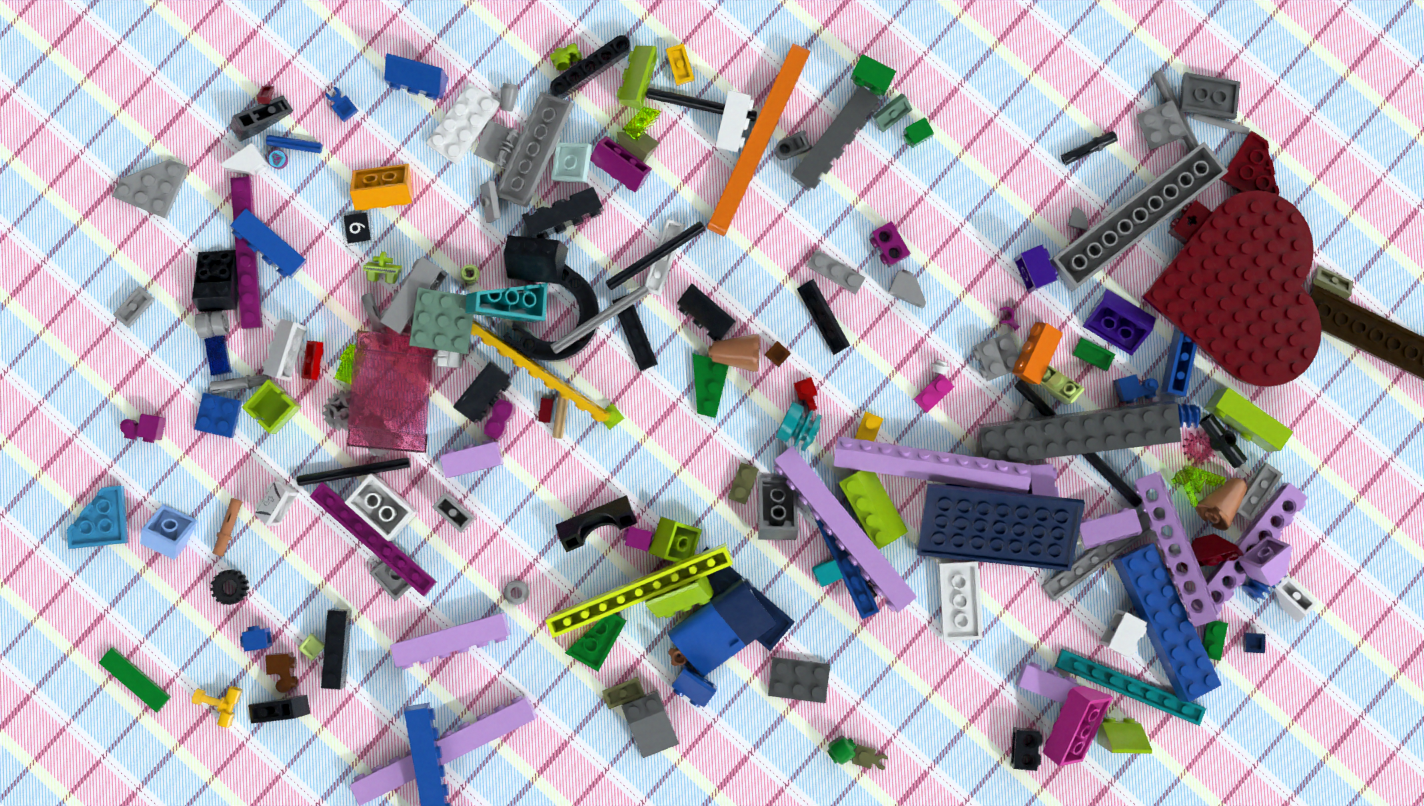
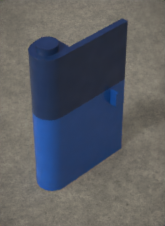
(722, 627)

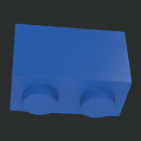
(694, 687)

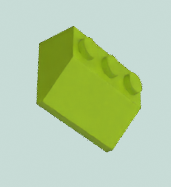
(637, 76)
(680, 598)

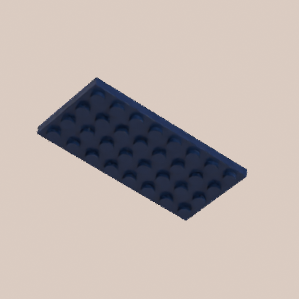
(1000, 527)

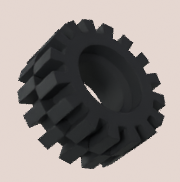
(218, 590)

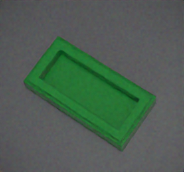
(1093, 354)

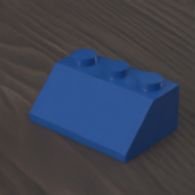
(415, 77)

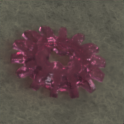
(1206, 452)

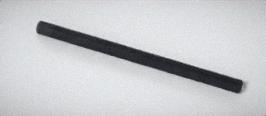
(1092, 458)

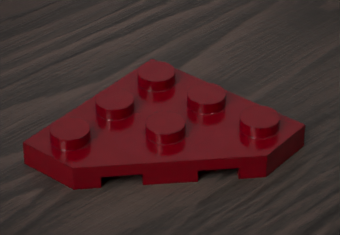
(1251, 167)

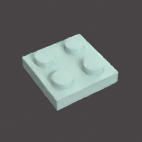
(571, 162)

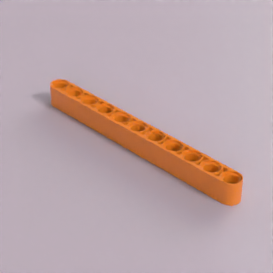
(758, 140)

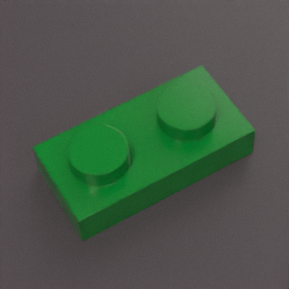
(1214, 639)

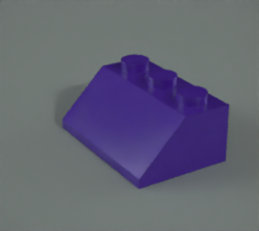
(1119, 322)

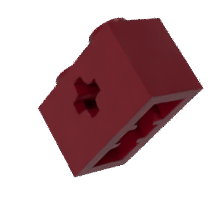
(1196, 213)

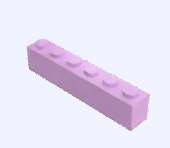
(451, 639)

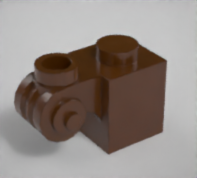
(283, 665)

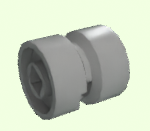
(208, 324)

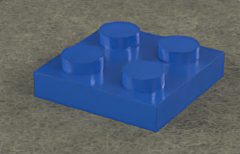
(218, 415)

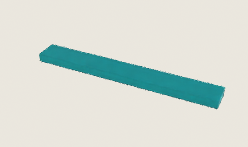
(1130, 687)

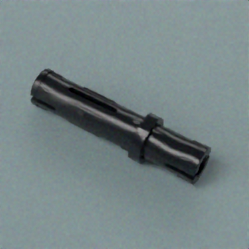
(1096, 144)

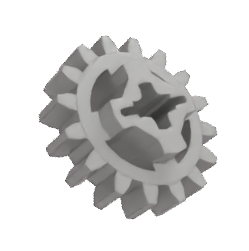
(337, 408)

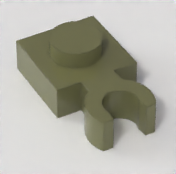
(866, 757)

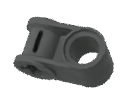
(796, 144)

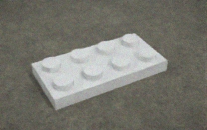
(463, 124)
(960, 601)

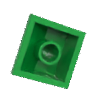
(872, 75)

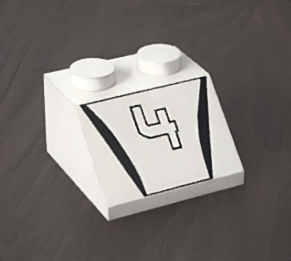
(276, 503)

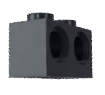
(1020, 749)

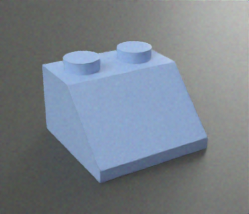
(167, 531)

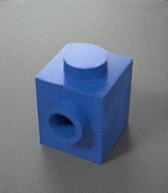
(256, 638)

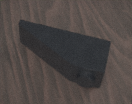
(257, 119)
(279, 709)

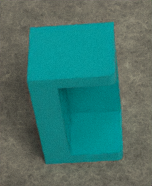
(827, 572)

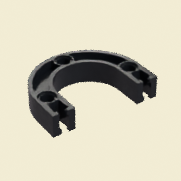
(588, 309)

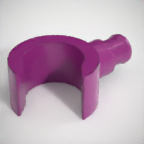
(1011, 322)

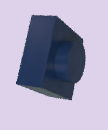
(1254, 642)

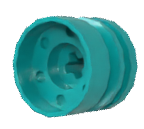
(799, 426)

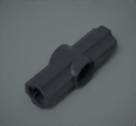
(1223, 440)

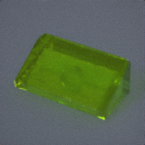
(641, 122)

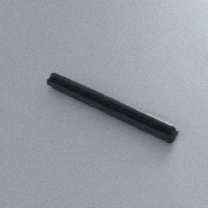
(691, 102)
(655, 255)
(354, 471)

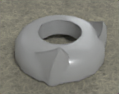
(507, 592)

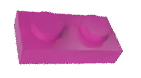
(933, 393)

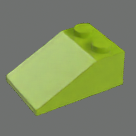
(1123, 736)

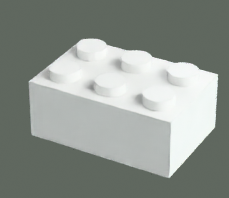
(381, 507)

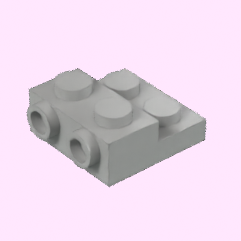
(996, 356)

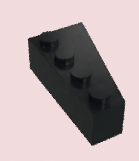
(563, 214)

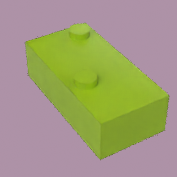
(1248, 420)

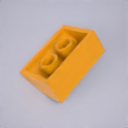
(381, 187)

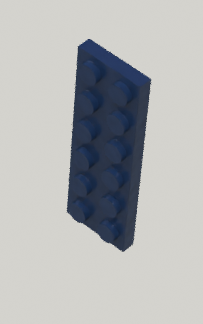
(727, 576)

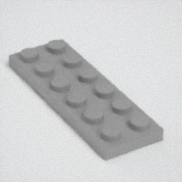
(534, 149)

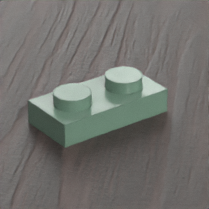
(892, 112)

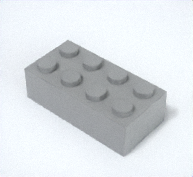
(401, 311)

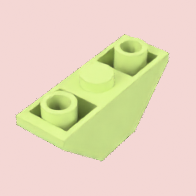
(1061, 386)

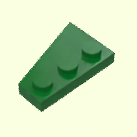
(709, 384)
(597, 642)

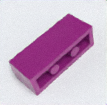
(620, 164)

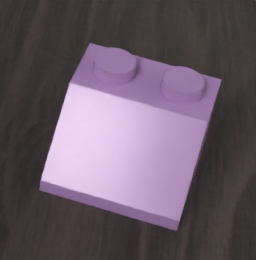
(1267, 561)

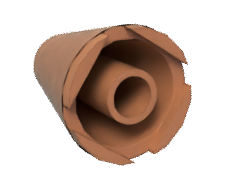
(737, 352)
(1222, 504)

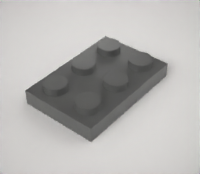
(1209, 96)
(799, 679)

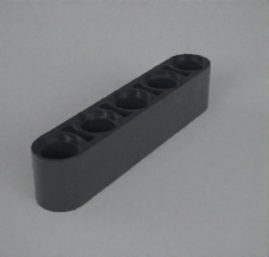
(594, 58)

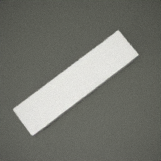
(659, 270)

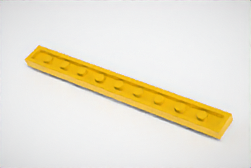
(536, 370)

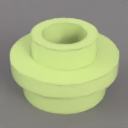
(466, 269)

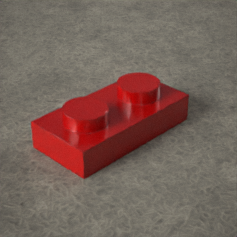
(312, 360)

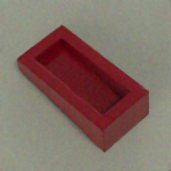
(265, 94)
(545, 410)

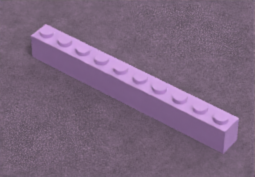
(932, 465)
(844, 529)
(453, 745)

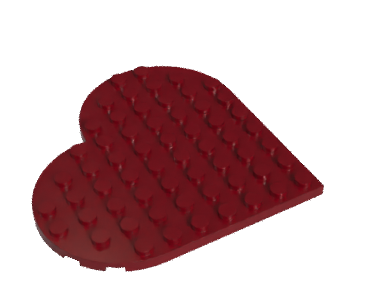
(1242, 291)

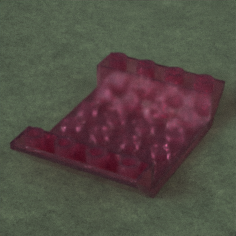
(389, 393)

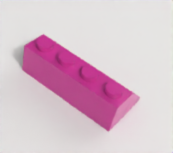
(1076, 725)

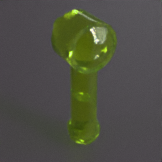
(1183, 478)

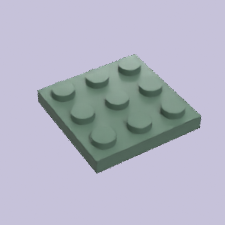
(441, 321)

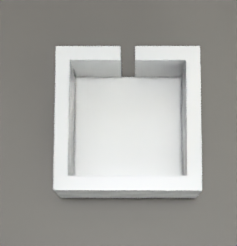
(1127, 633)

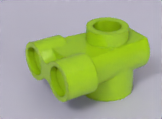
(563, 56)

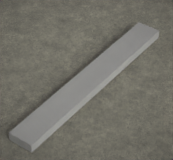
(1094, 560)

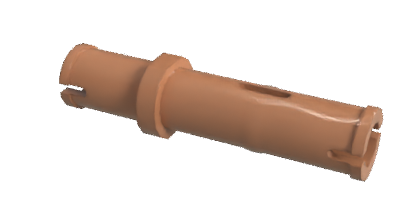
(227, 527)

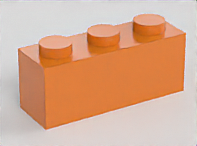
(1037, 353)

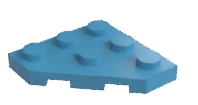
(101, 521)

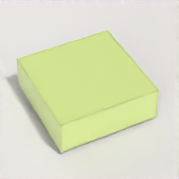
(311, 647)

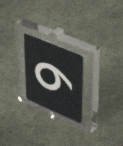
(357, 228)

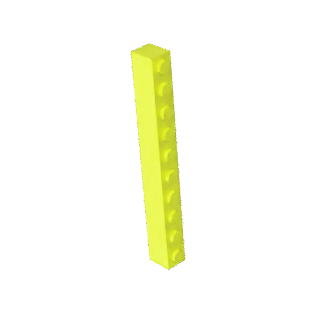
(639, 590)

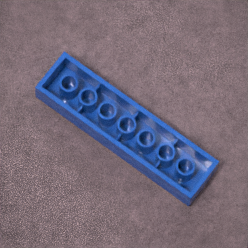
(1167, 622)

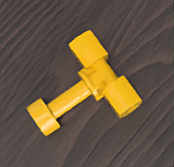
(224, 705)

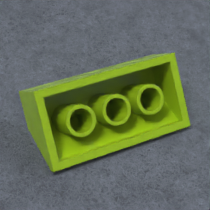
(872, 508)

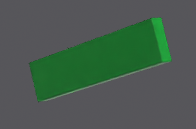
(134, 679)

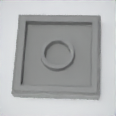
(390, 580)

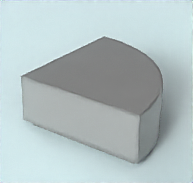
(1078, 219)

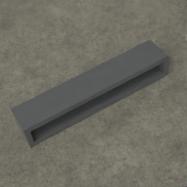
(835, 138)

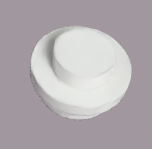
(940, 367)

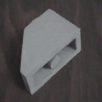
(907, 289)

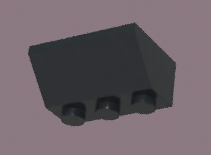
(534, 259)
(705, 313)
(483, 393)

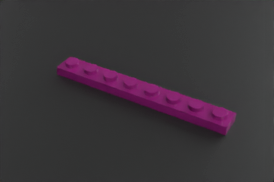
(246, 259)
(384, 549)

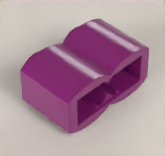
(497, 424)

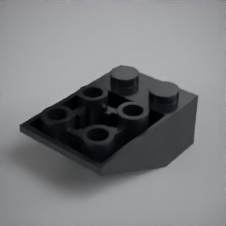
(216, 281)

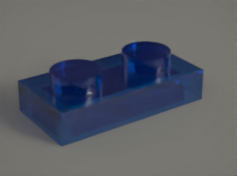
(218, 355)

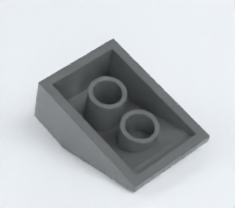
(776, 510)
(650, 723)

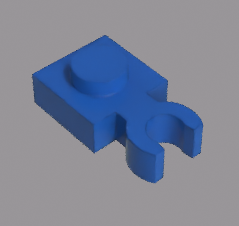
(343, 106)

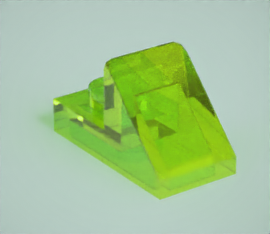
(344, 371)
(1199, 476)

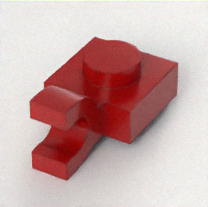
(806, 391)

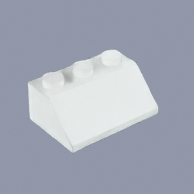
(284, 349)

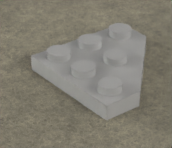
(153, 187)

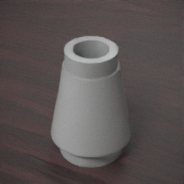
(508, 96)

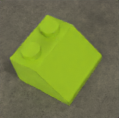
(674, 540)

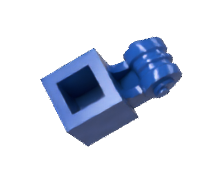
(1129, 389)

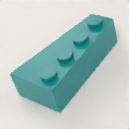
(511, 303)

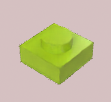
(615, 418)

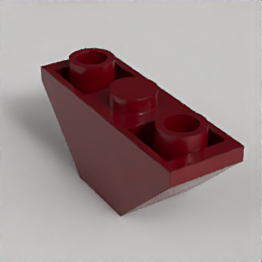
(1213, 549)

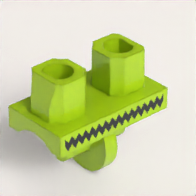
(373, 269)

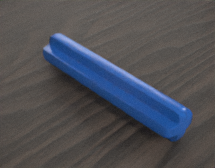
(295, 144)

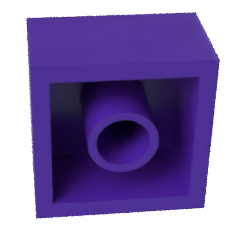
(1036, 268)

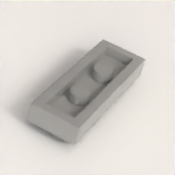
(836, 272)
(1258, 491)

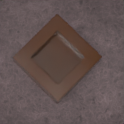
(777, 354)

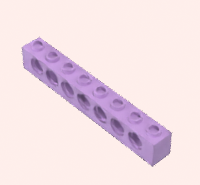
(1296, 502)
(1186, 555)

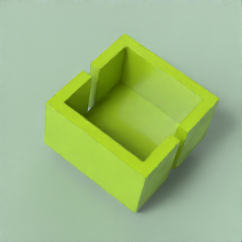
(272, 405)

